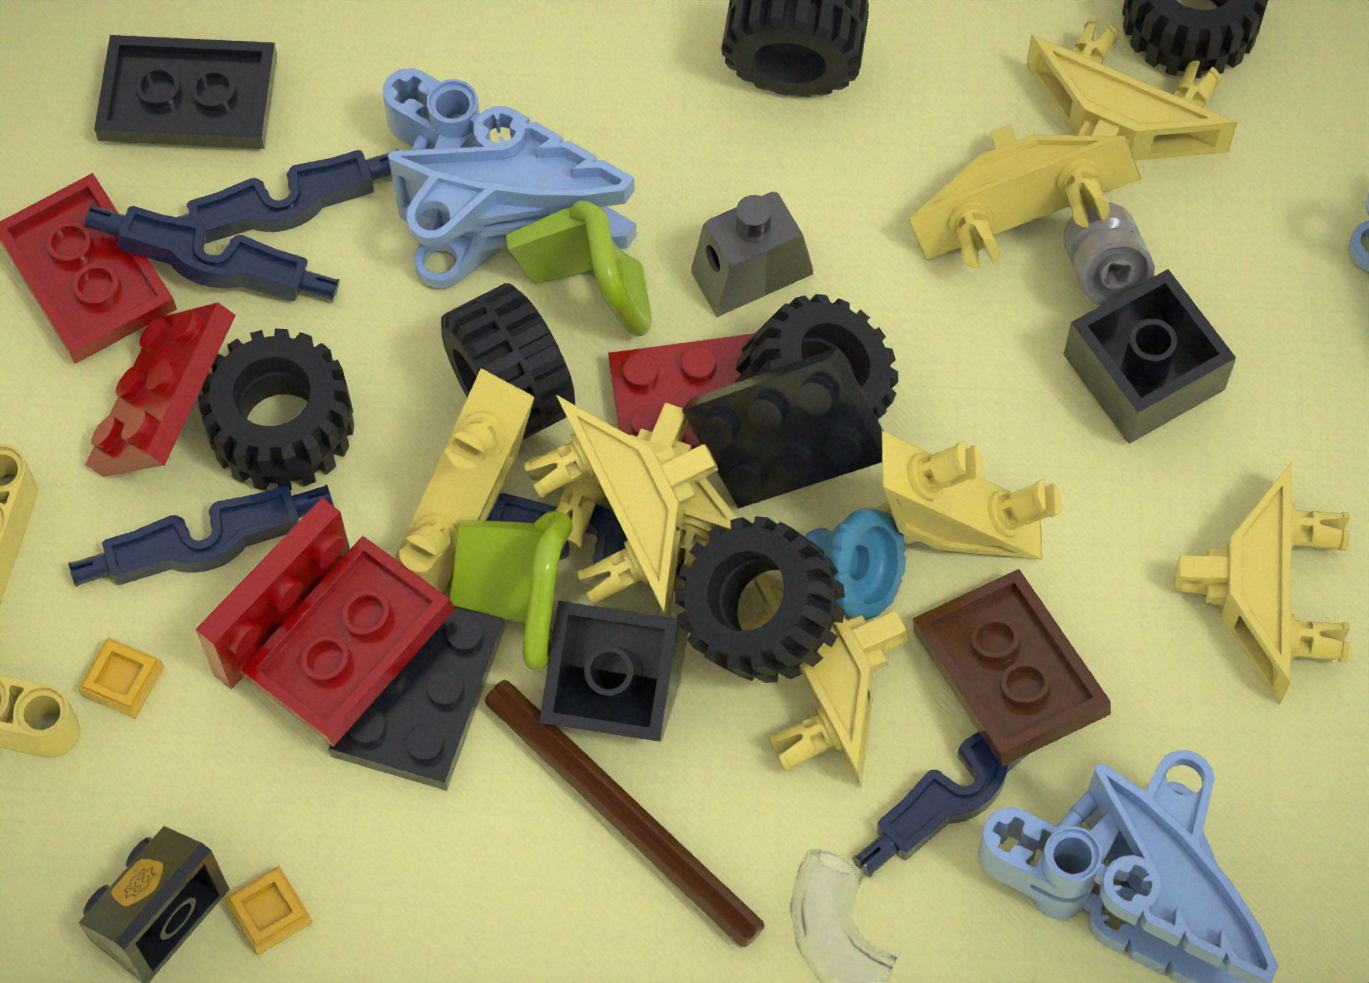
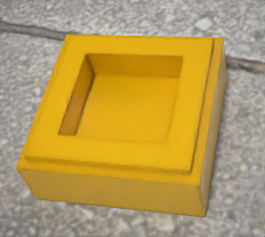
(121, 678)
(268, 910)

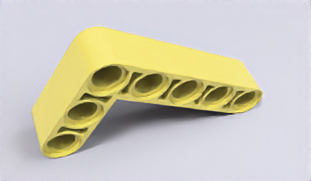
(20, 699)

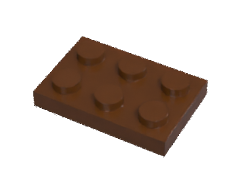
(1011, 667)

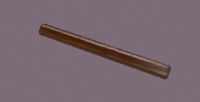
(625, 814)

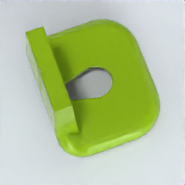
(579, 242)
(512, 575)

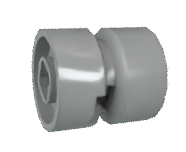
(1108, 254)

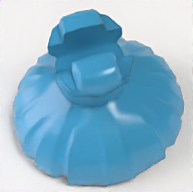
(868, 559)

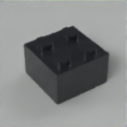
(1148, 356)

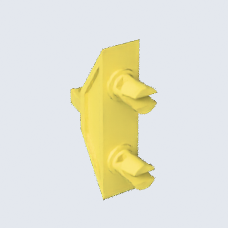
(1110, 103)
(1021, 184)
(466, 476)
(643, 492)
(954, 509)
(700, 513)
(1255, 584)
(839, 683)

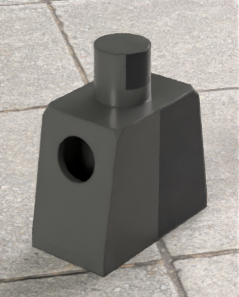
(749, 253)

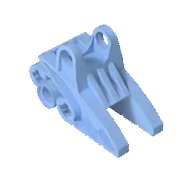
(478, 189)
(1156, 847)

